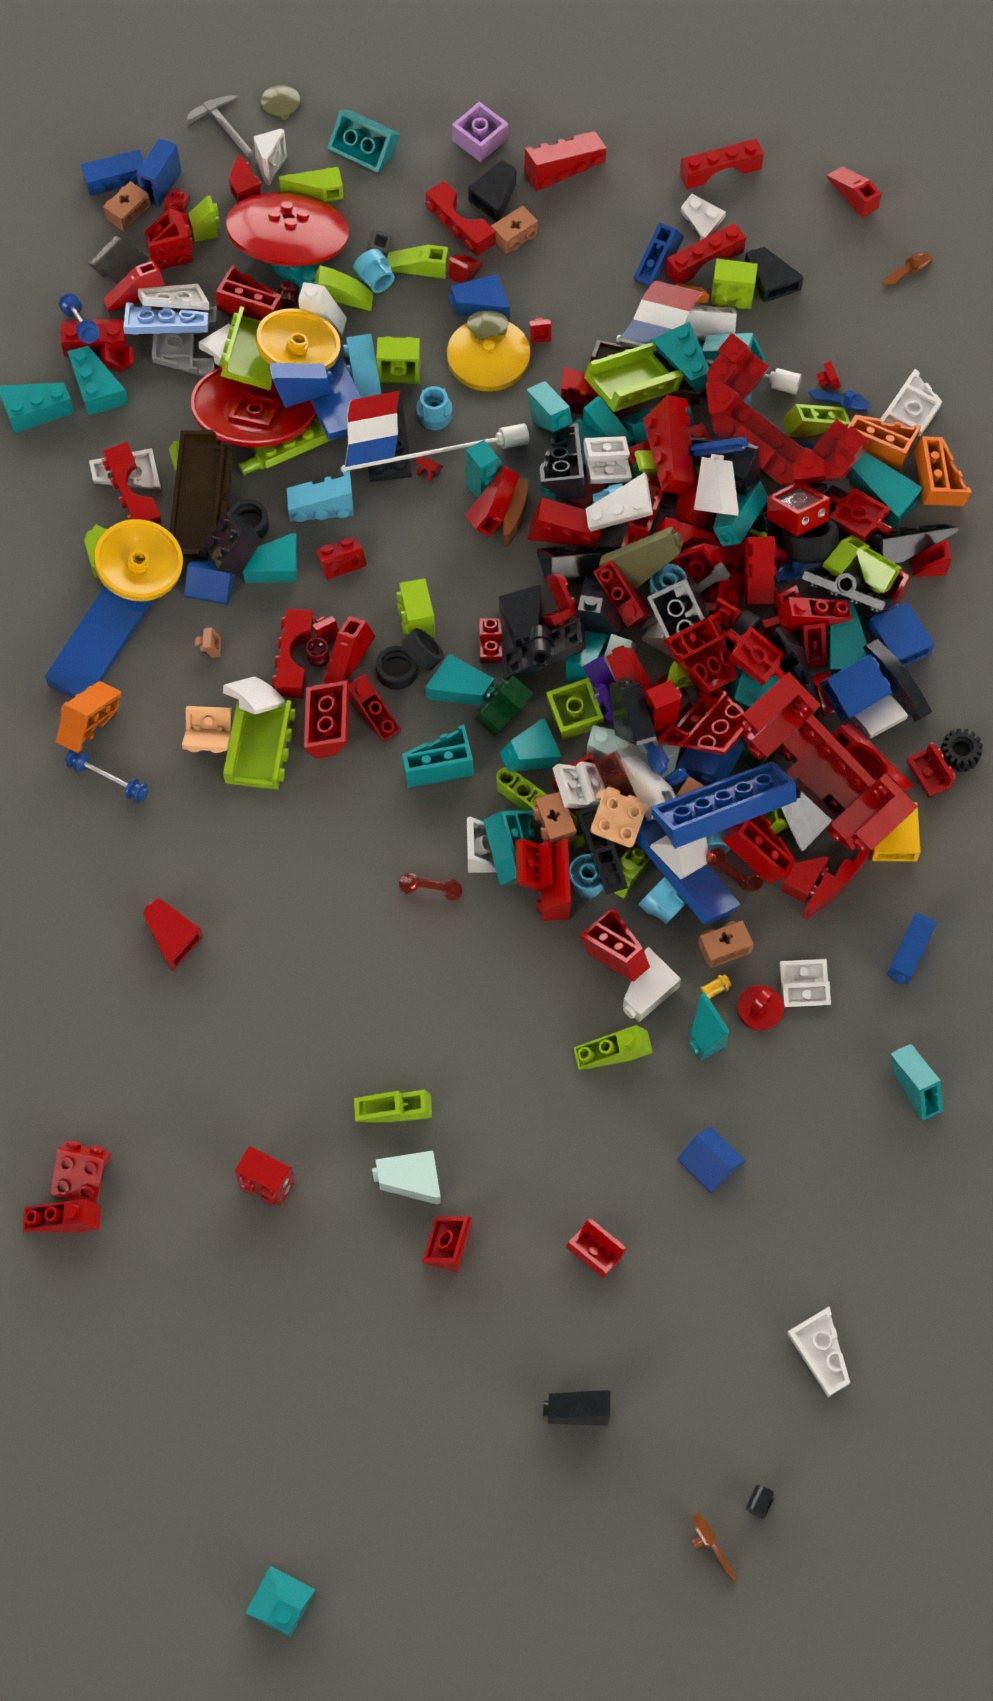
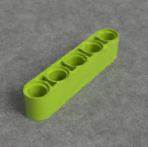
(520, 784)

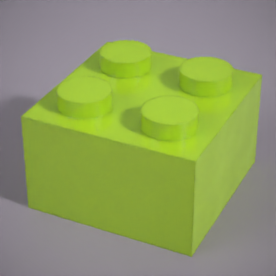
(733, 283)
(398, 360)
(415, 607)
(575, 709)

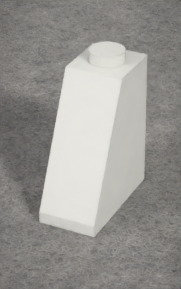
(319, 301)
(716, 486)
(650, 988)

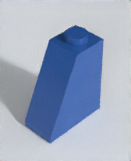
(479, 295)
(301, 381)
(911, 949)

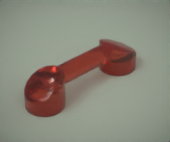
(409, 882)
(750, 883)

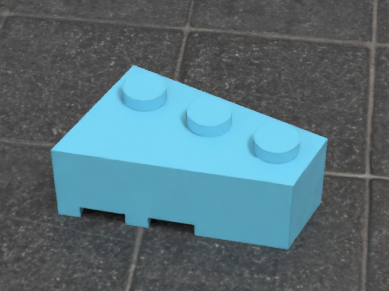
(362, 364)
(321, 500)

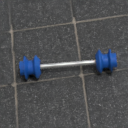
(86, 329)
(133, 788)

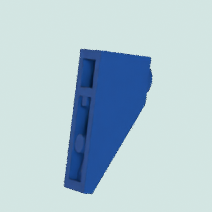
(662, 245)

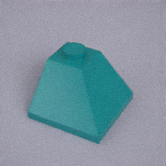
(708, 1030)
(280, 1601)

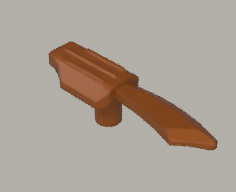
(912, 264)
(708, 1538)

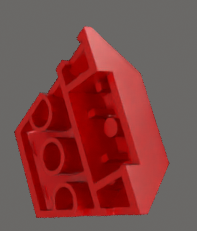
(703, 653)
(708, 726)

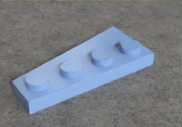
(153, 321)

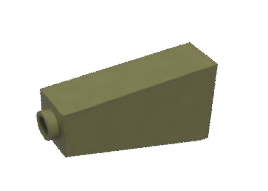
(646, 556)

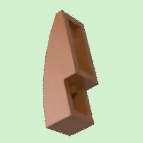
(515, 511)

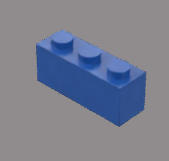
(112, 172)

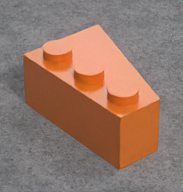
(888, 441)
(938, 474)
(85, 713)

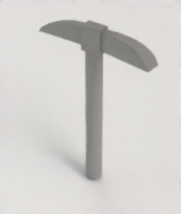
(211, 107)

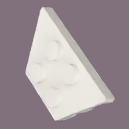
(913, 404)

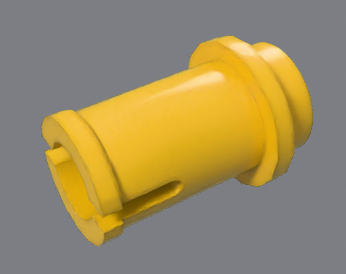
(716, 986)

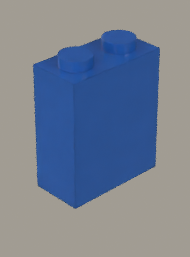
(159, 170)
(901, 633)
(856, 687)
(709, 767)

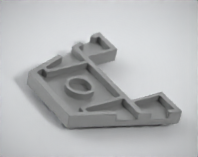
(178, 350)

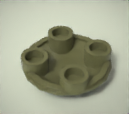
(280, 101)
(487, 323)

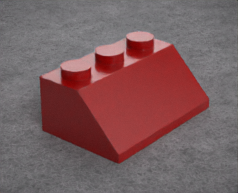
(110, 332)
(326, 719)
(556, 898)

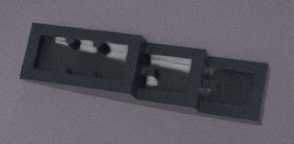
(900, 680)
(602, 854)

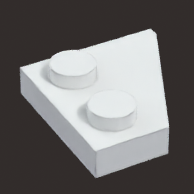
(702, 215)

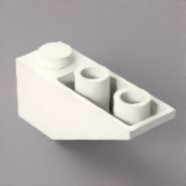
(647, 784)

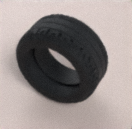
(812, 545)

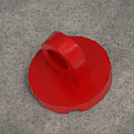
(760, 1007)

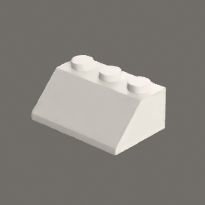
(712, 320)

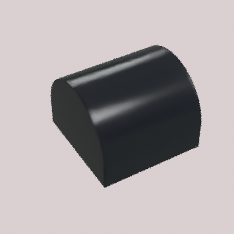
(760, 1501)

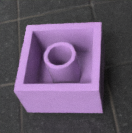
(480, 132)

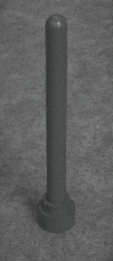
(718, 574)

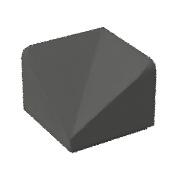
(380, 241)

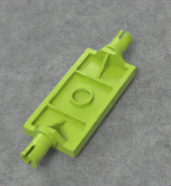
(272, 455)

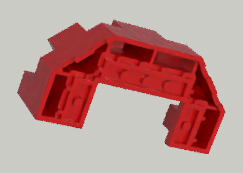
(780, 457)
(787, 721)

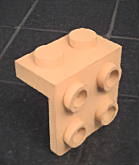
(207, 729)
(618, 817)

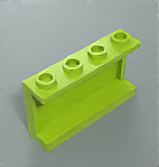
(242, 357)
(631, 377)
(259, 747)

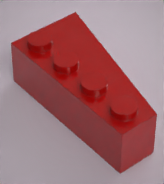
(564, 159)
(670, 444)

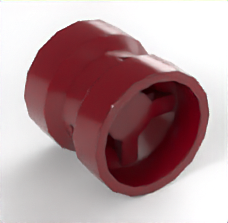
(289, 293)
(314, 648)

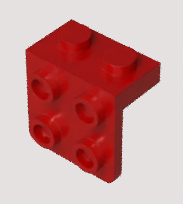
(173, 250)
(566, 604)
(79, 1171)

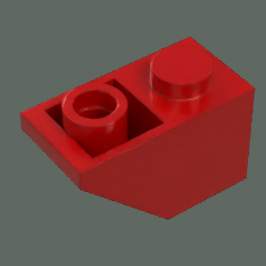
(242, 180)
(803, 878)

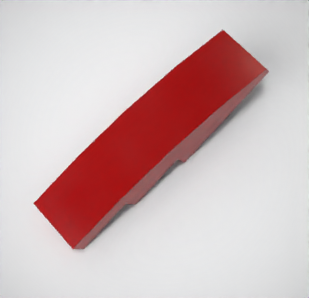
(642, 527)
(833, 886)

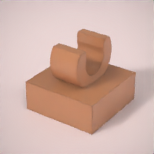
(209, 642)

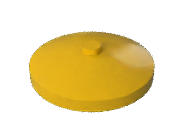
(297, 338)
(490, 362)
(138, 560)

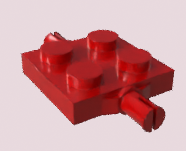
(859, 514)
(755, 655)

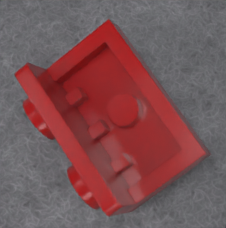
(341, 557)
(726, 590)
(931, 770)
(534, 864)
(596, 1248)

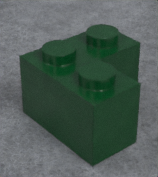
(505, 702)

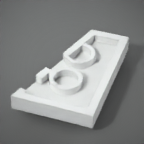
(176, 296)
(143, 476)
(622, 505)
(821, 1351)

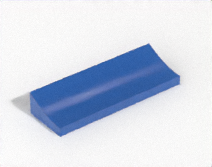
(333, 408)
(95, 643)
(725, 803)
(700, 890)

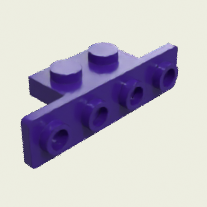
(600, 678)

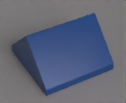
(208, 582)
(710, 1159)

